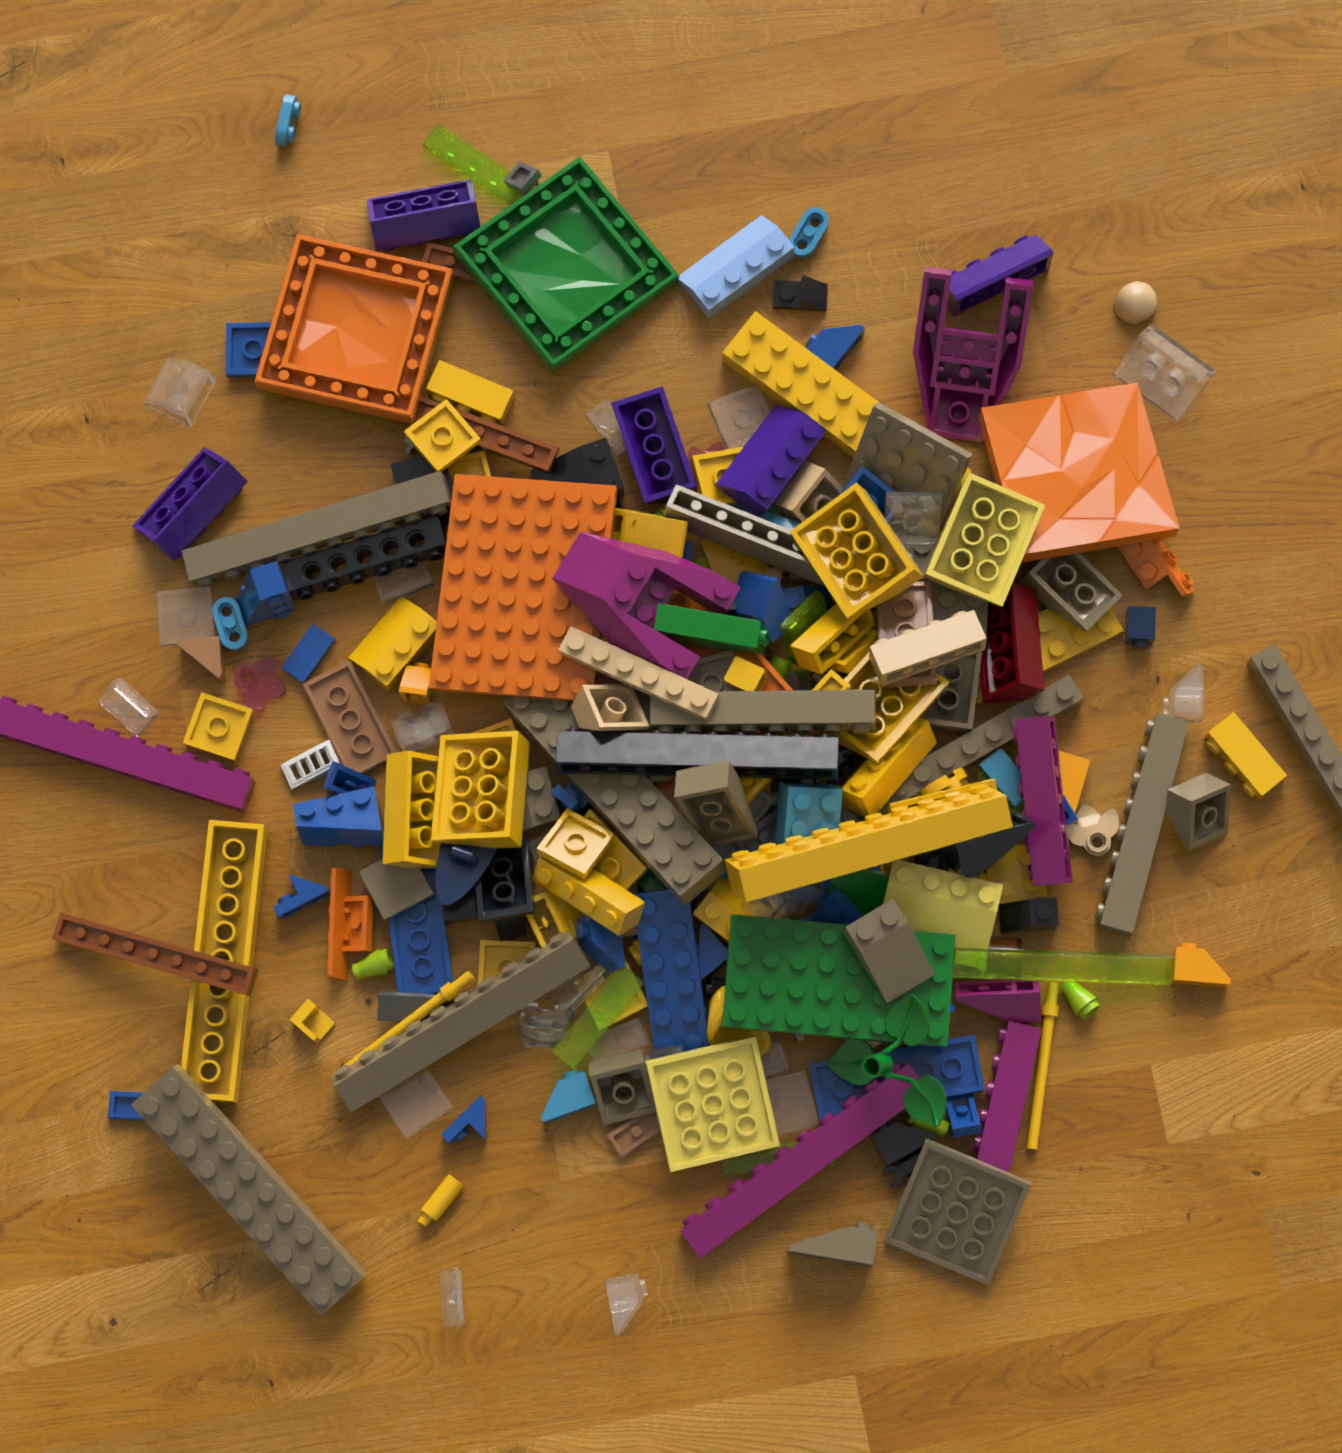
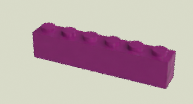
(1043, 800)
(1006, 1094)

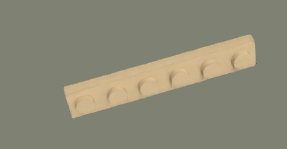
(639, 673)

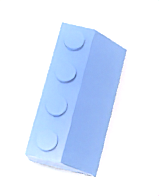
(737, 266)

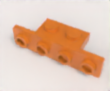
(1154, 563)
(348, 924)

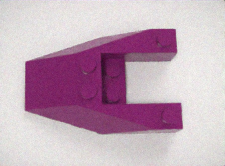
(966, 368)
(621, 589)

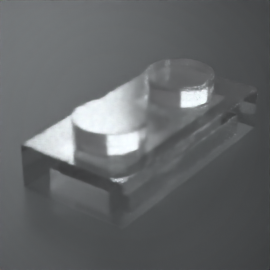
(605, 423)

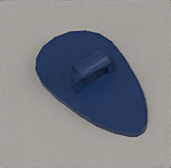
(459, 870)

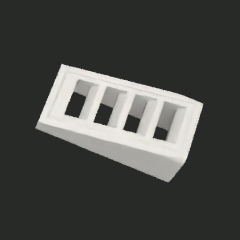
(306, 756)

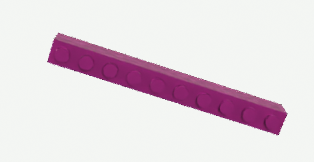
(125, 756)
(798, 1163)

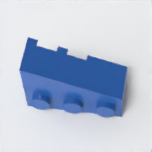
(265, 595)
(341, 819)

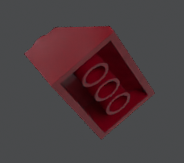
(1012, 656)

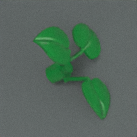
(860, 1066)

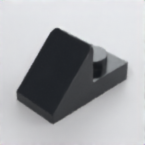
(800, 295)

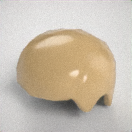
(1135, 302)

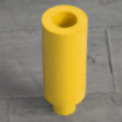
(440, 1200)

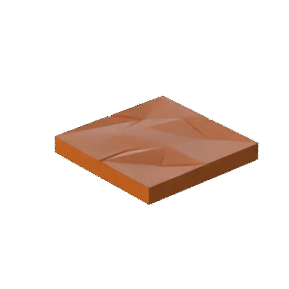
(354, 329)
(1087, 463)

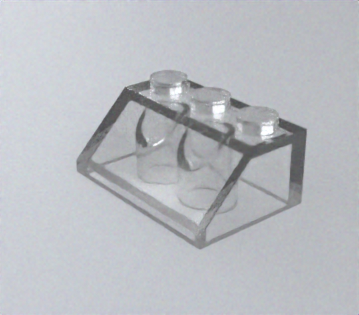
(1164, 372)

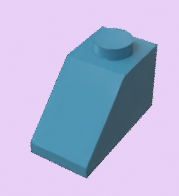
(569, 1097)

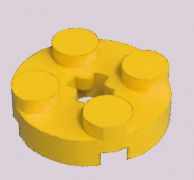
(945, 783)

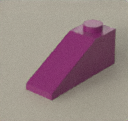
(1002, 998)

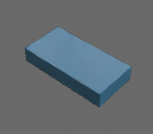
(1006, 774)

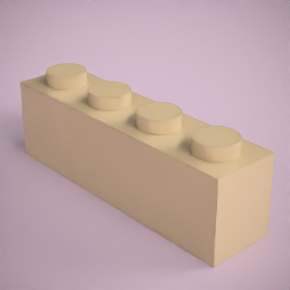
(927, 647)

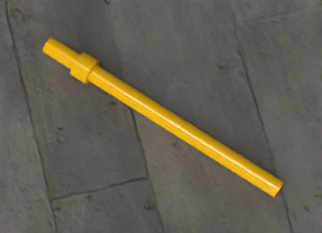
(448, 993)
(1049, 1011)

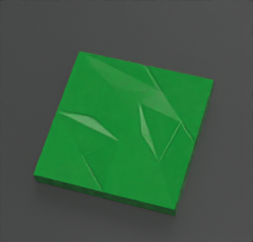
(566, 264)

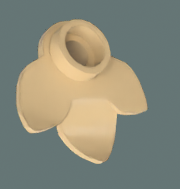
(1092, 826)

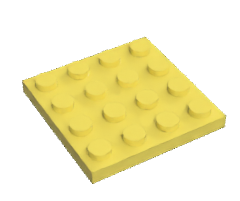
(712, 1103)

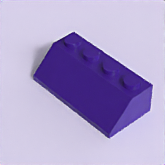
(423, 215)
(987, 277)
(653, 445)
(770, 459)
(190, 503)

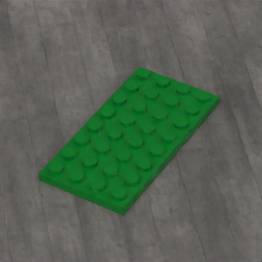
(813, 984)

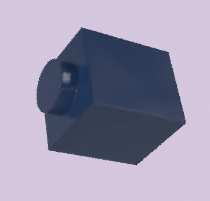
(1140, 626)

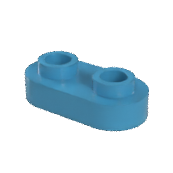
(289, 111)
(808, 234)
(230, 625)

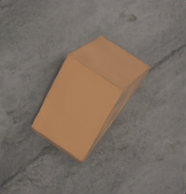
(206, 653)

